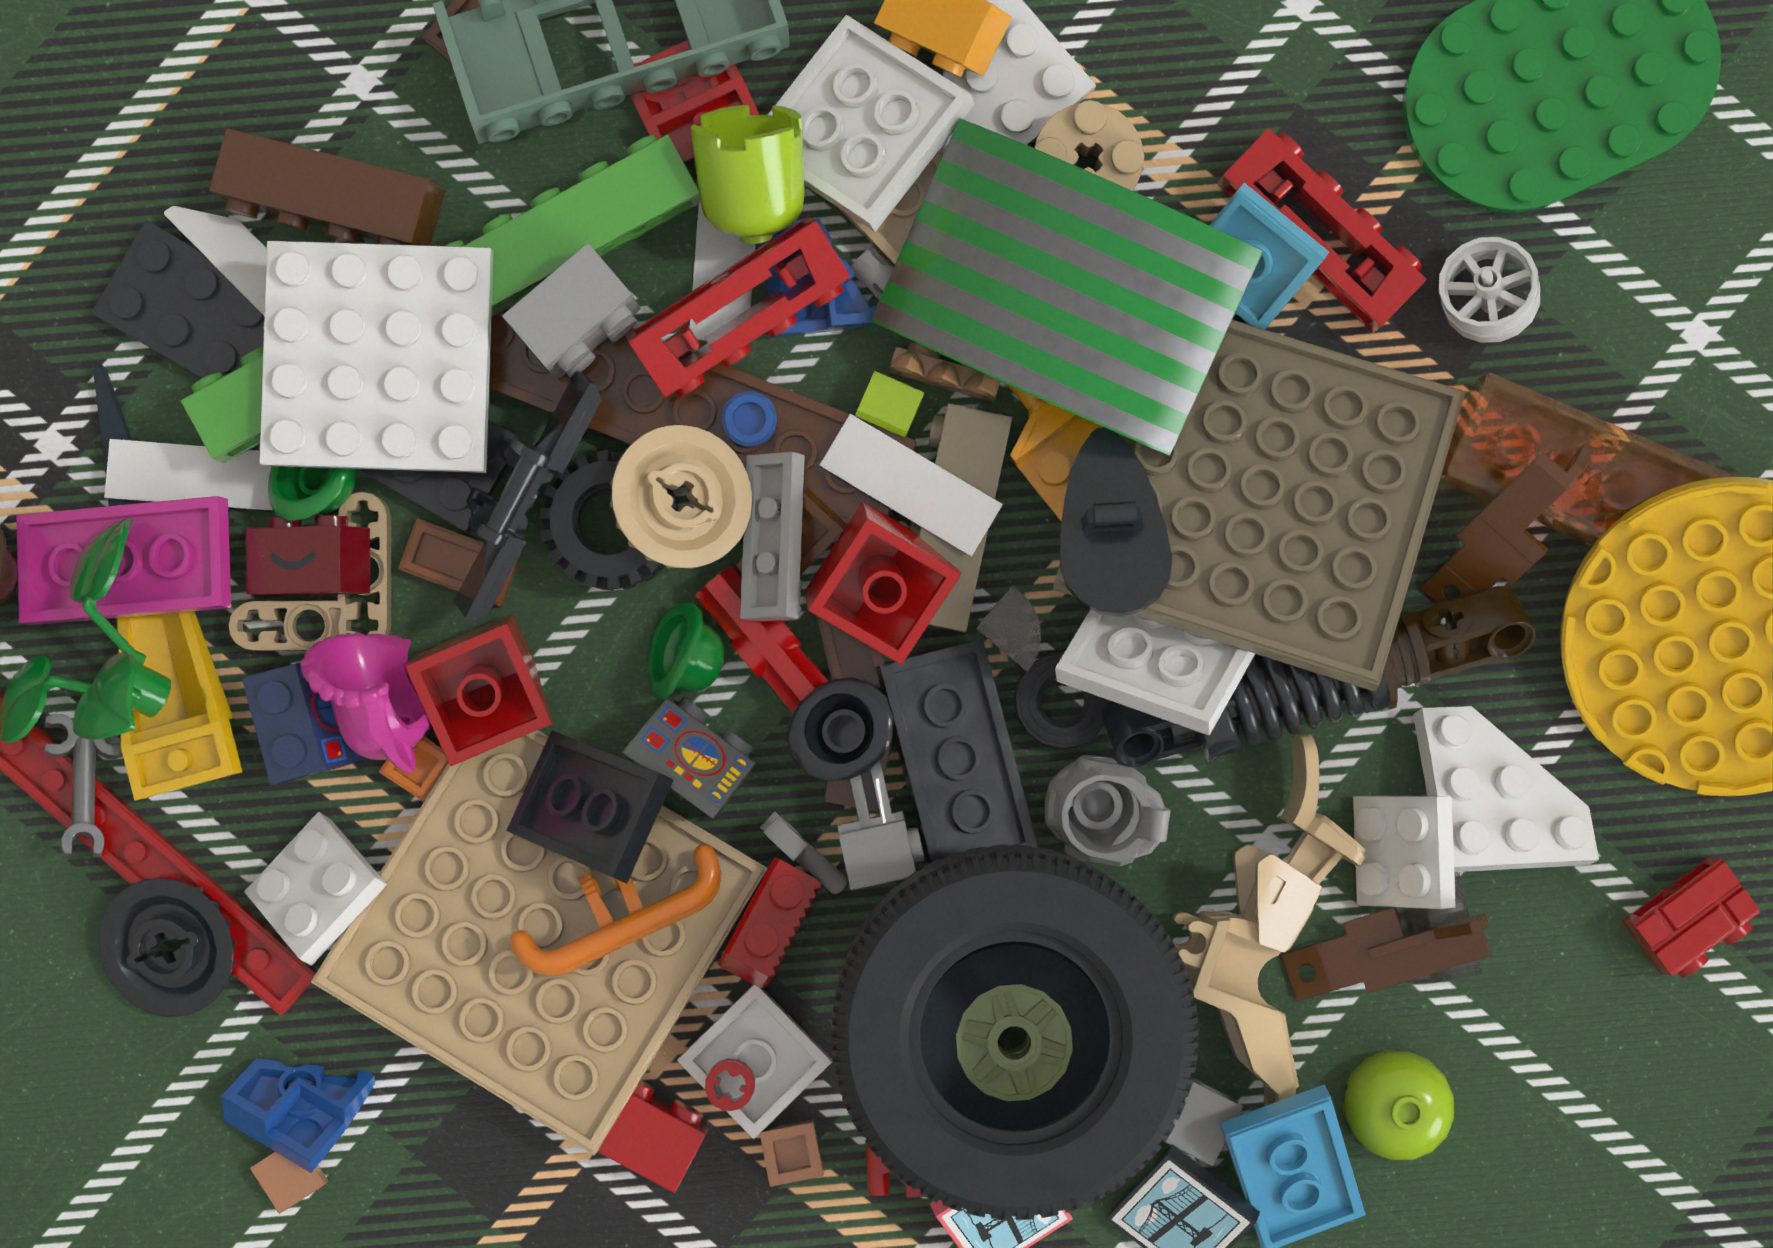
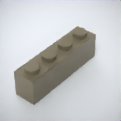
(973, 449)

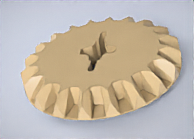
(715, 484)

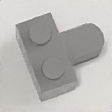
(878, 846)

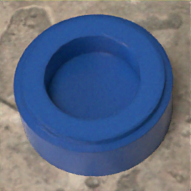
(749, 419)

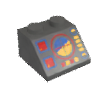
(697, 758)

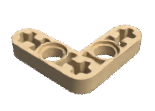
(336, 614)

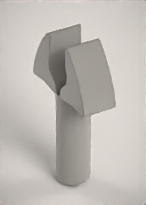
(798, 849)

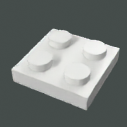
(1405, 851)
(315, 888)
(770, 1044)

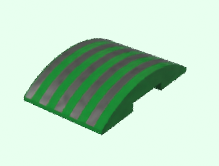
(1066, 286)

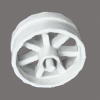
(1489, 289)

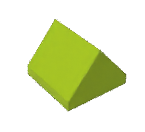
(890, 404)

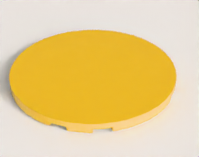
(1676, 637)

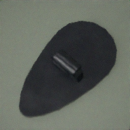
(1112, 530)

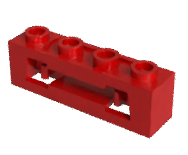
(1356, 229)
(770, 315)

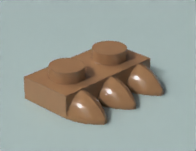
(925, 367)

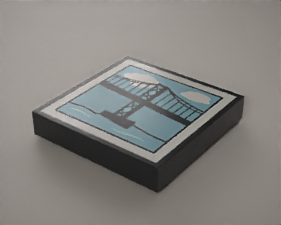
(1182, 1207)

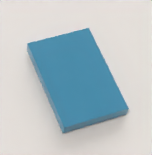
(1293, 1167)

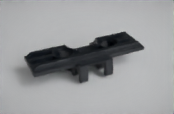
(504, 519)

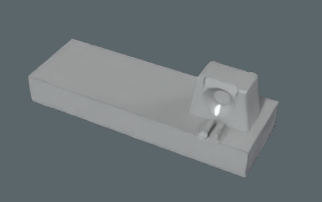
(773, 538)

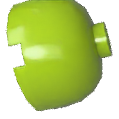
(1398, 1105)

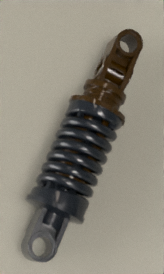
(1479, 626)

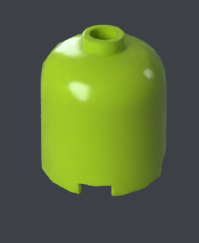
(750, 170)

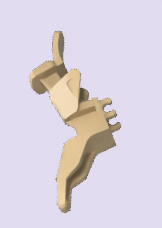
(1273, 907)

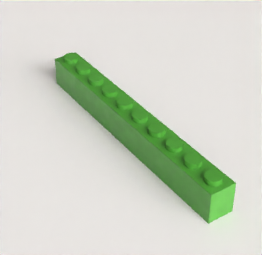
(602, 210)

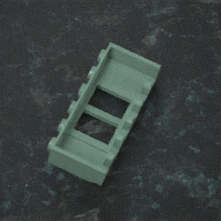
(513, 82)

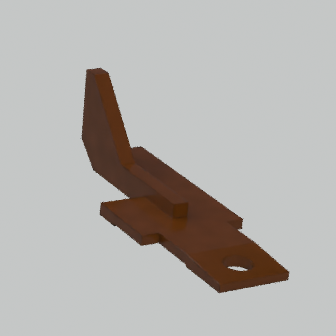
(1497, 536)
(1383, 956)

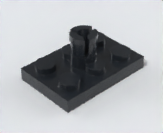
(590, 806)

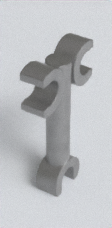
(83, 780)

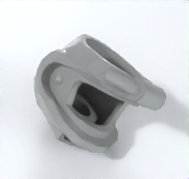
(1105, 811)

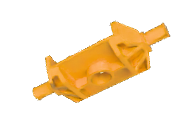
(1049, 448)

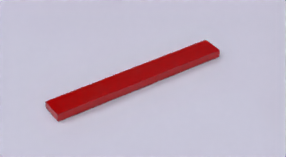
(143, 853)

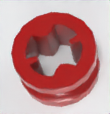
(725, 1101)

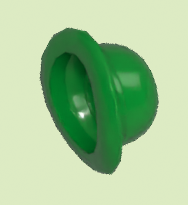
(308, 491)
(683, 652)

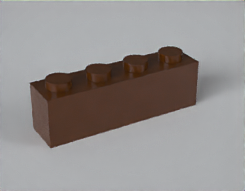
(324, 191)

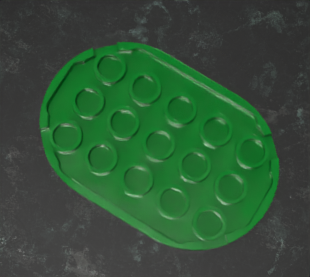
(1556, 94)

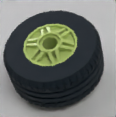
(1005, 989)

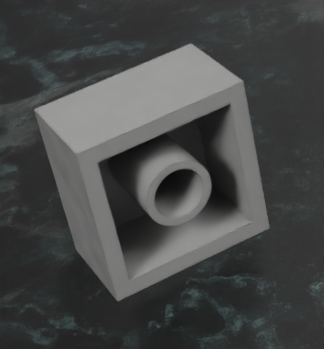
(574, 313)

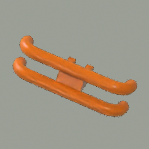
(626, 930)

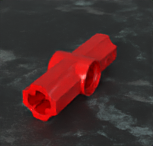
(764, 646)

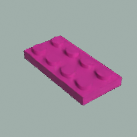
(169, 564)

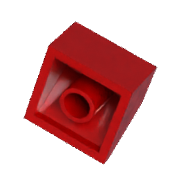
(881, 583)
(480, 689)

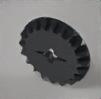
(159, 980)

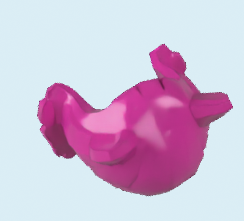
(369, 694)

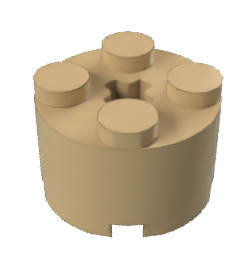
(1097, 131)

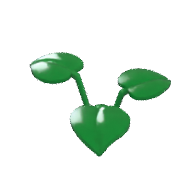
(123, 679)

